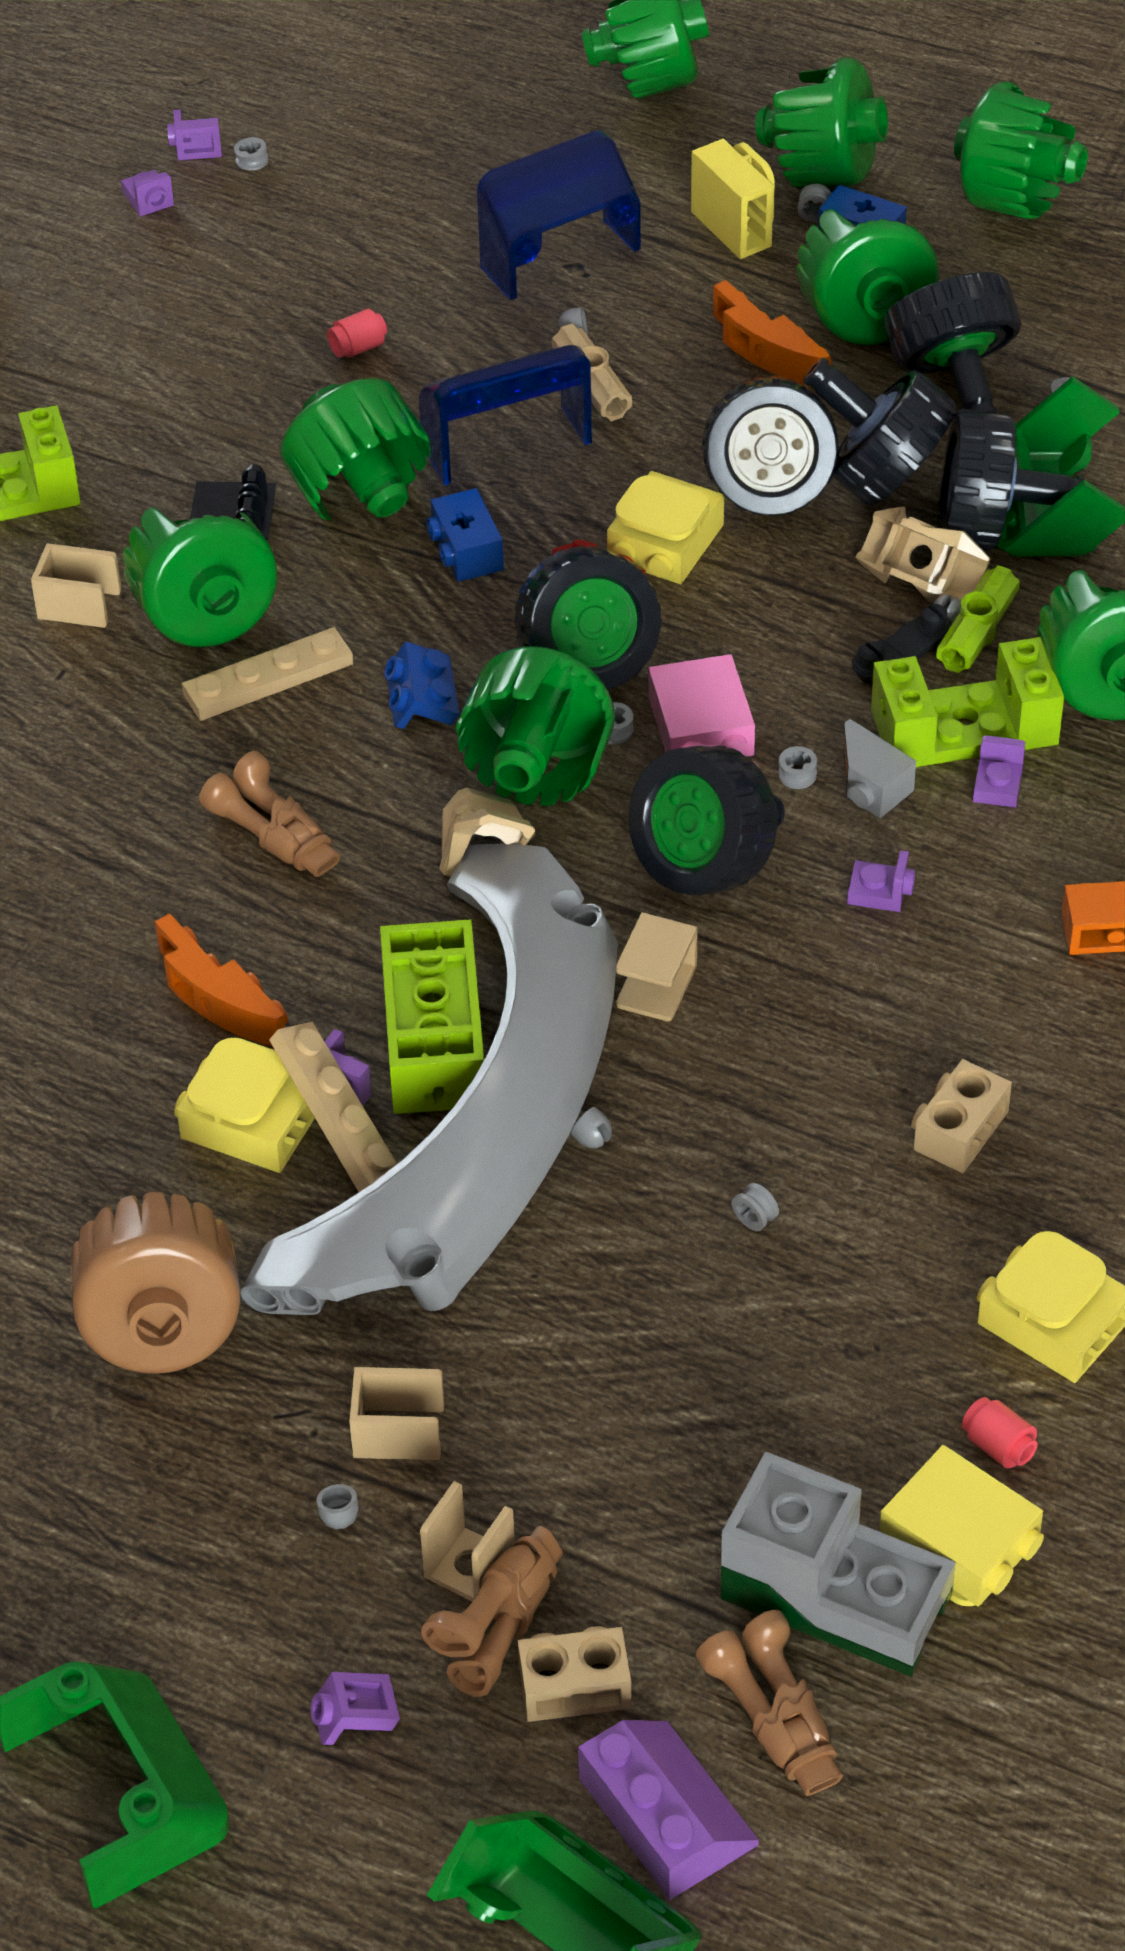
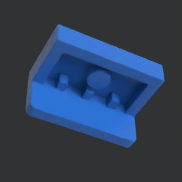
(421, 685)

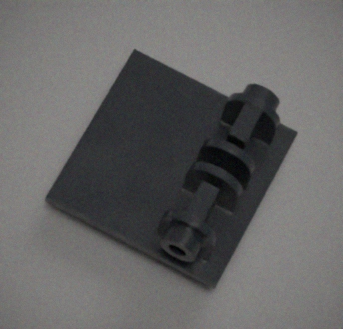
(250, 497)

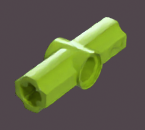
(978, 619)

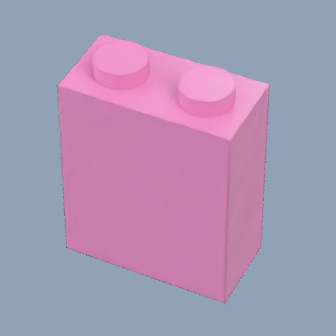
(701, 704)

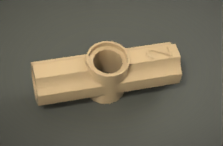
(607, 391)

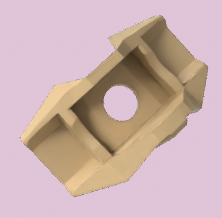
(955, 563)
(481, 814)

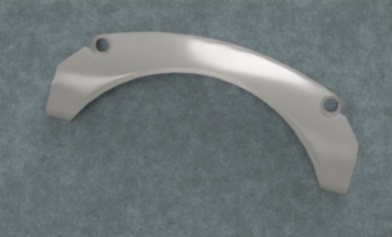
(472, 1177)

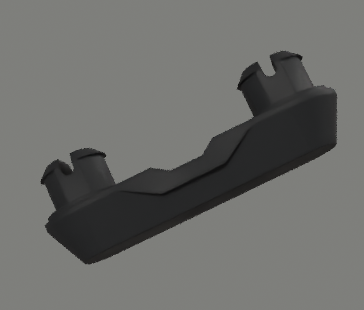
(909, 640)

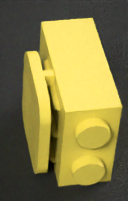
(734, 195)
(665, 525)
(244, 1105)
(1054, 1304)
(967, 1519)

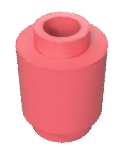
(357, 333)
(1000, 1432)

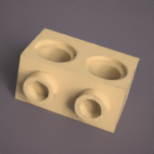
(961, 1115)
(576, 1685)

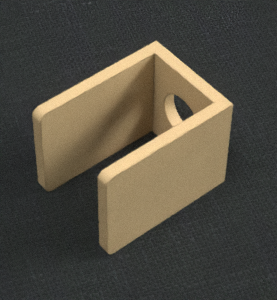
(75, 584)
(657, 966)
(396, 1391)
(447, 1539)

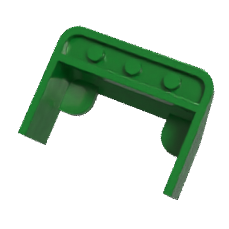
(1058, 440)
(168, 1814)
(557, 1888)

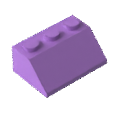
(663, 1803)

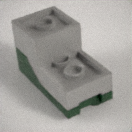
(803, 1552)

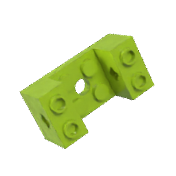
(42, 473)
(924, 723)
(431, 1013)

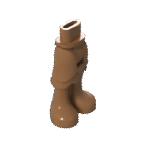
(289, 834)
(508, 1595)
(792, 1727)

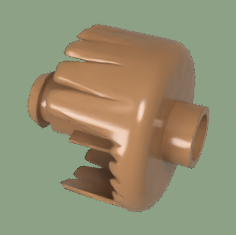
(155, 1283)

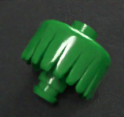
(652, 40)
(826, 126)
(1013, 150)
(861, 272)
(364, 434)
(200, 576)
(1087, 645)
(533, 708)

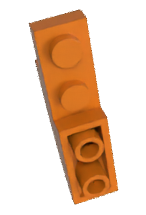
(768, 343)
(214, 991)

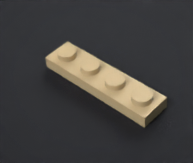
(267, 673)
(333, 1103)

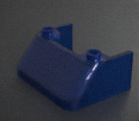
(549, 191)
(504, 384)

